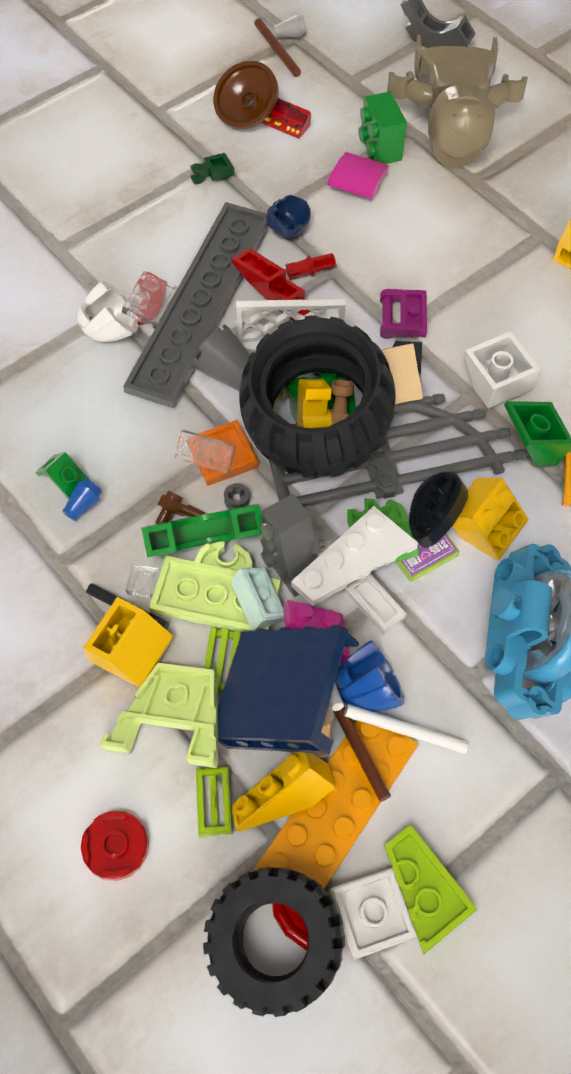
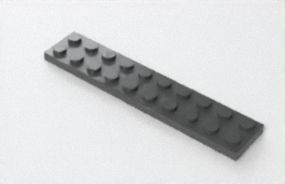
(195, 307)

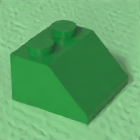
(540, 431)

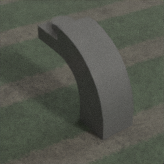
(435, 31)

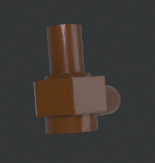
(172, 504)

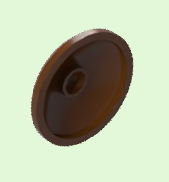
(240, 86)

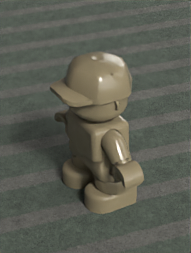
(459, 97)

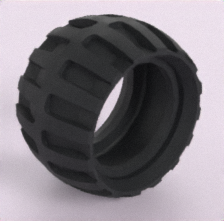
(306, 348)

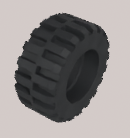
(226, 952)

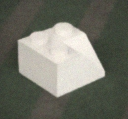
(501, 369)

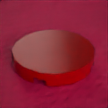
(114, 845)

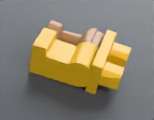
(313, 402)

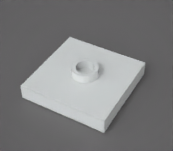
(372, 914)

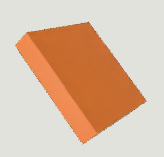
(243, 459)

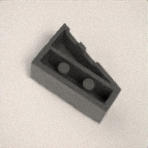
(287, 539)

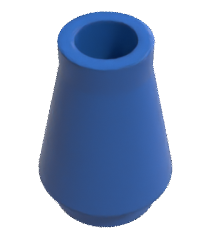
(82, 498)

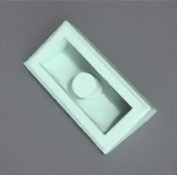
(257, 597)

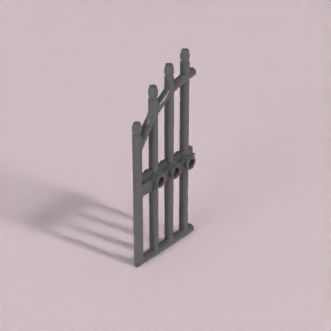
(381, 464)

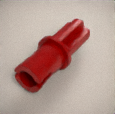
(310, 266)

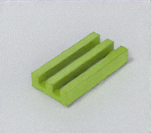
(224, 634)
(214, 830)

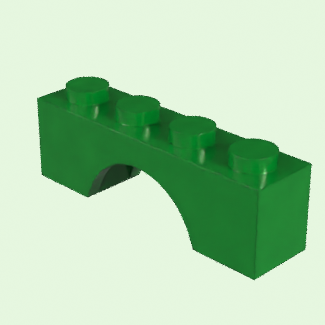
(202, 529)

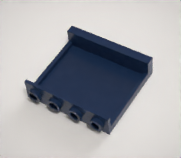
(281, 689)

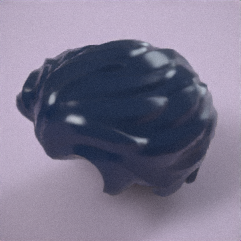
(289, 216)

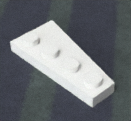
(361, 549)

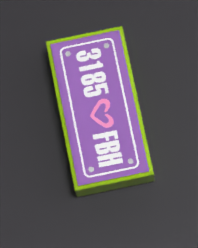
(429, 558)

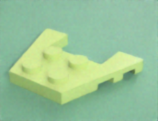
(175, 699)

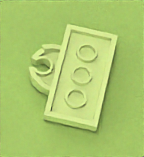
(203, 588)

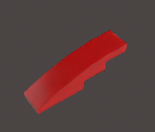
(268, 278)

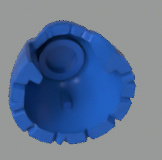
(369, 680)

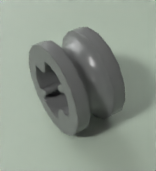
(236, 488)

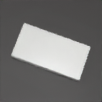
(375, 603)

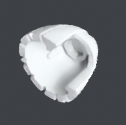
(102, 315)

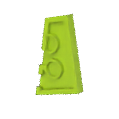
(428, 889)

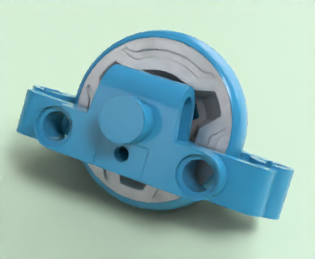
(531, 632)

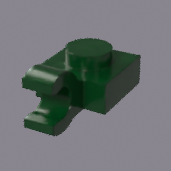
(214, 166)

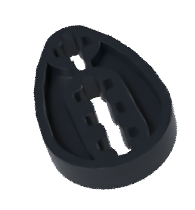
(436, 507)

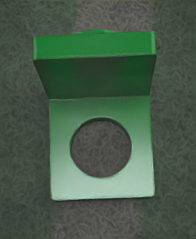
(62, 472)

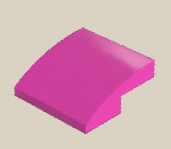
(358, 175)

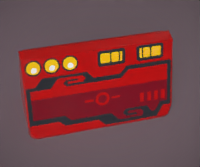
(289, 118)

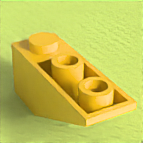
(286, 790)

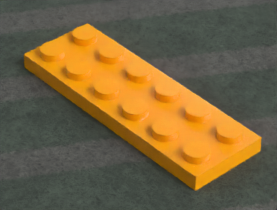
(323, 835)

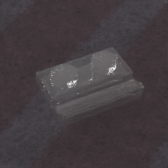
(148, 299)

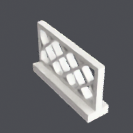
(251, 336)

